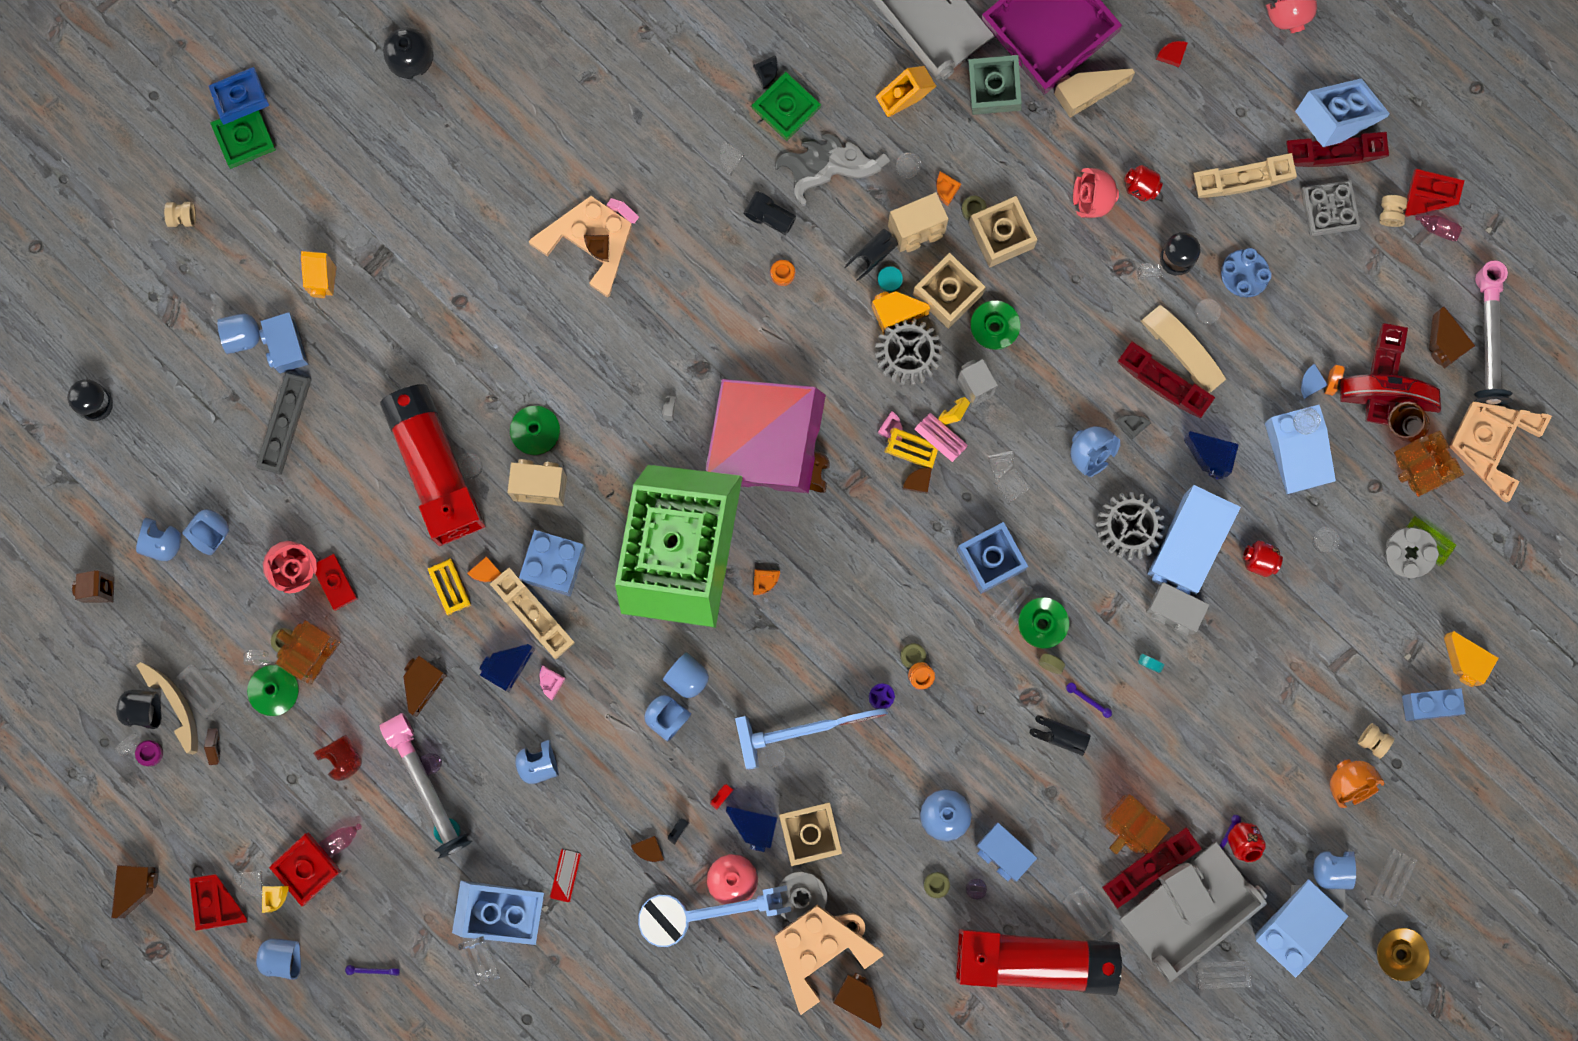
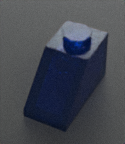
(1212, 454)
(506, 666)
(753, 827)

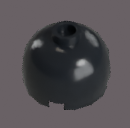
(408, 52)

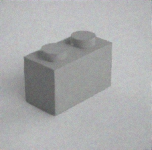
(976, 382)
(1177, 609)
(1188, 893)

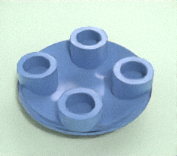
(1245, 273)

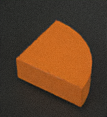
(946, 188)
(1334, 375)
(484, 571)
(765, 581)

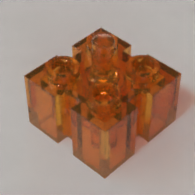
(1427, 464)
(306, 651)
(1134, 825)

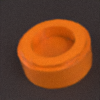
(782, 272)
(921, 675)

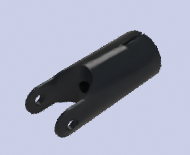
(875, 251)
(1062, 735)

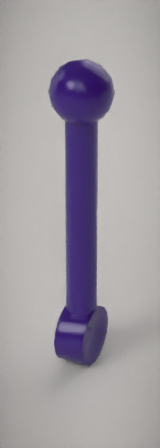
(1071, 688)
(1235, 820)
(350, 970)

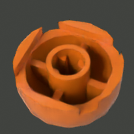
(1354, 782)

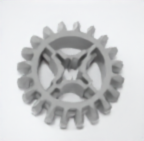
(901, 344)
(1140, 533)

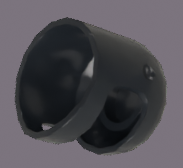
(1181, 250)
(87, 397)
(134, 708)

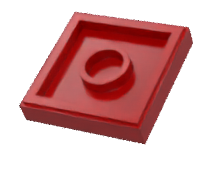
(305, 869)

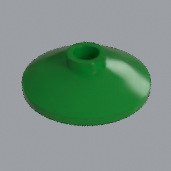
(995, 313)
(537, 442)
(1056, 623)
(285, 690)

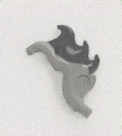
(824, 161)

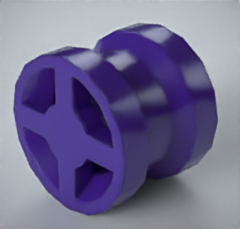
(883, 693)

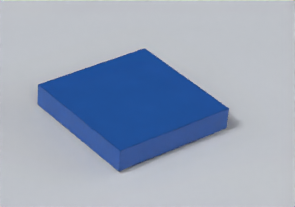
(238, 95)

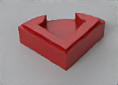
(1172, 53)
(721, 796)

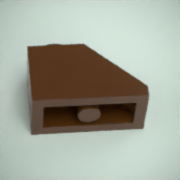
(1447, 339)
(93, 587)
(420, 683)
(131, 888)
(858, 999)

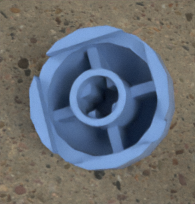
(1092, 448)
(945, 815)

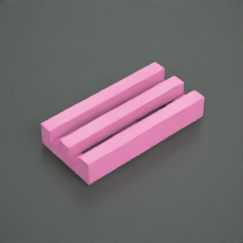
(941, 437)

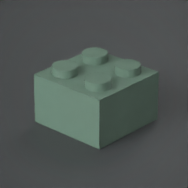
(995, 84)

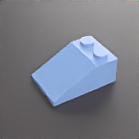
(1340, 111)
(1301, 458)
(497, 913)
(1301, 928)

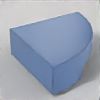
(1312, 381)

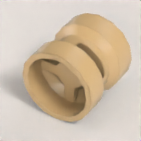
(1393, 210)
(180, 214)
(1376, 740)

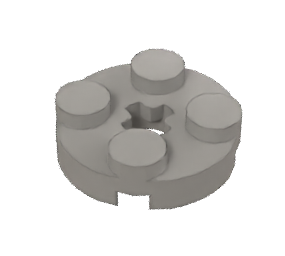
(1411, 537)
(807, 884)

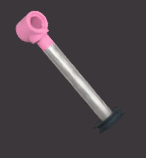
(1491, 288)
(399, 735)

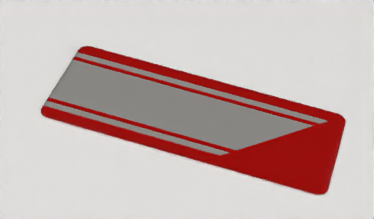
(565, 875)

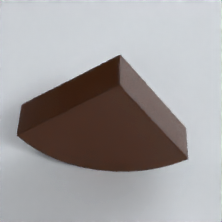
(598, 246)
(918, 481)
(210, 746)
(648, 850)

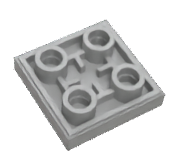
(1330, 208)

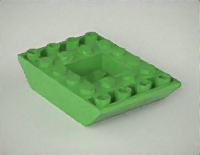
(683, 580)

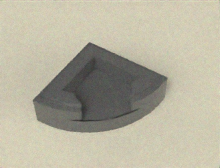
(1132, 425)

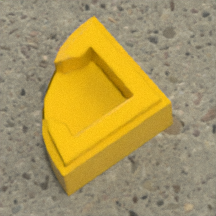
(956, 412)
(273, 897)

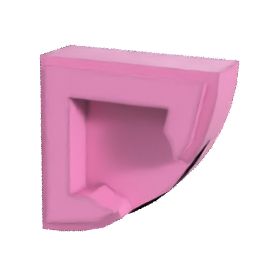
(623, 209)
(891, 422)
(550, 682)

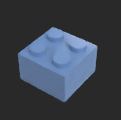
(992, 557)
(552, 563)

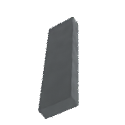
(283, 423)

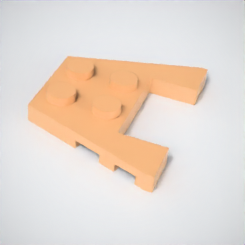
(589, 219)
(1485, 436)
(812, 943)

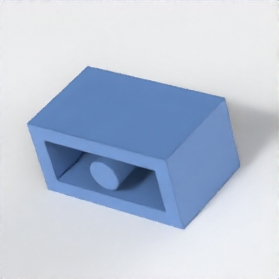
(283, 342)
(1433, 704)
(1005, 853)

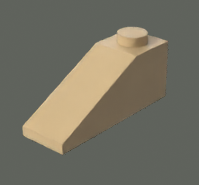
(1087, 88)

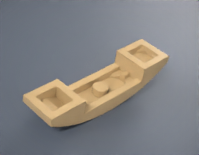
(1245, 178)
(1185, 348)
(532, 613)
(187, 733)

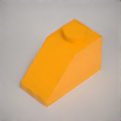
(905, 90)
(318, 274)
(896, 308)
(1469, 660)

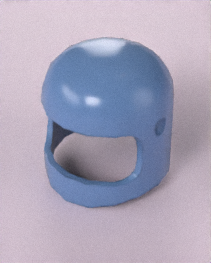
(238, 332)
(206, 531)
(158, 544)
(687, 676)
(665, 716)
(537, 766)
(1334, 871)
(275, 958)

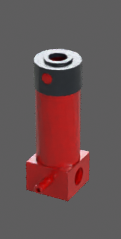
(444, 497)
(1038, 962)

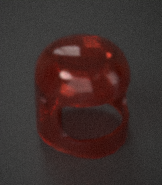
(343, 757)

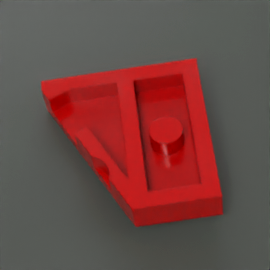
(1432, 192)
(213, 904)

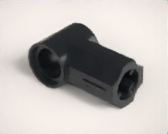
(763, 210)

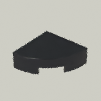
(766, 71)
(678, 830)

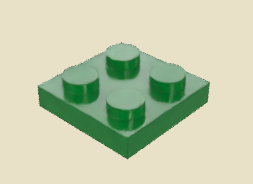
(786, 106)
(243, 139)

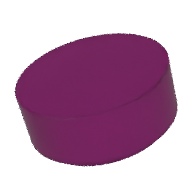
(149, 753)

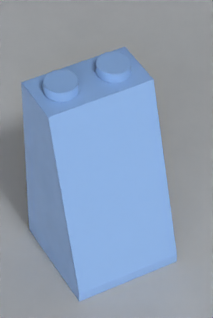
(1193, 540)

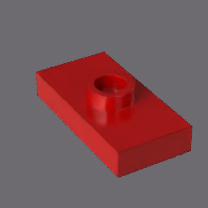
(334, 582)

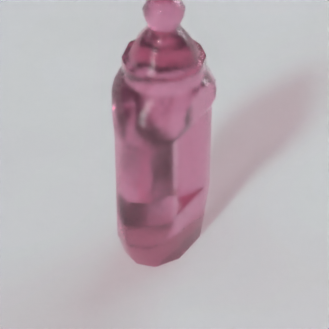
(1440, 226)
(339, 840)

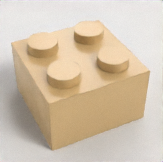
(918, 223)
(1002, 231)
(949, 290)
(537, 483)
(810, 834)

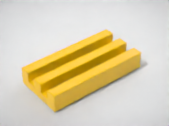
(892, 441)
(457, 606)

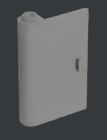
(937, 31)
(1177, 945)

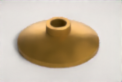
(1415, 954)

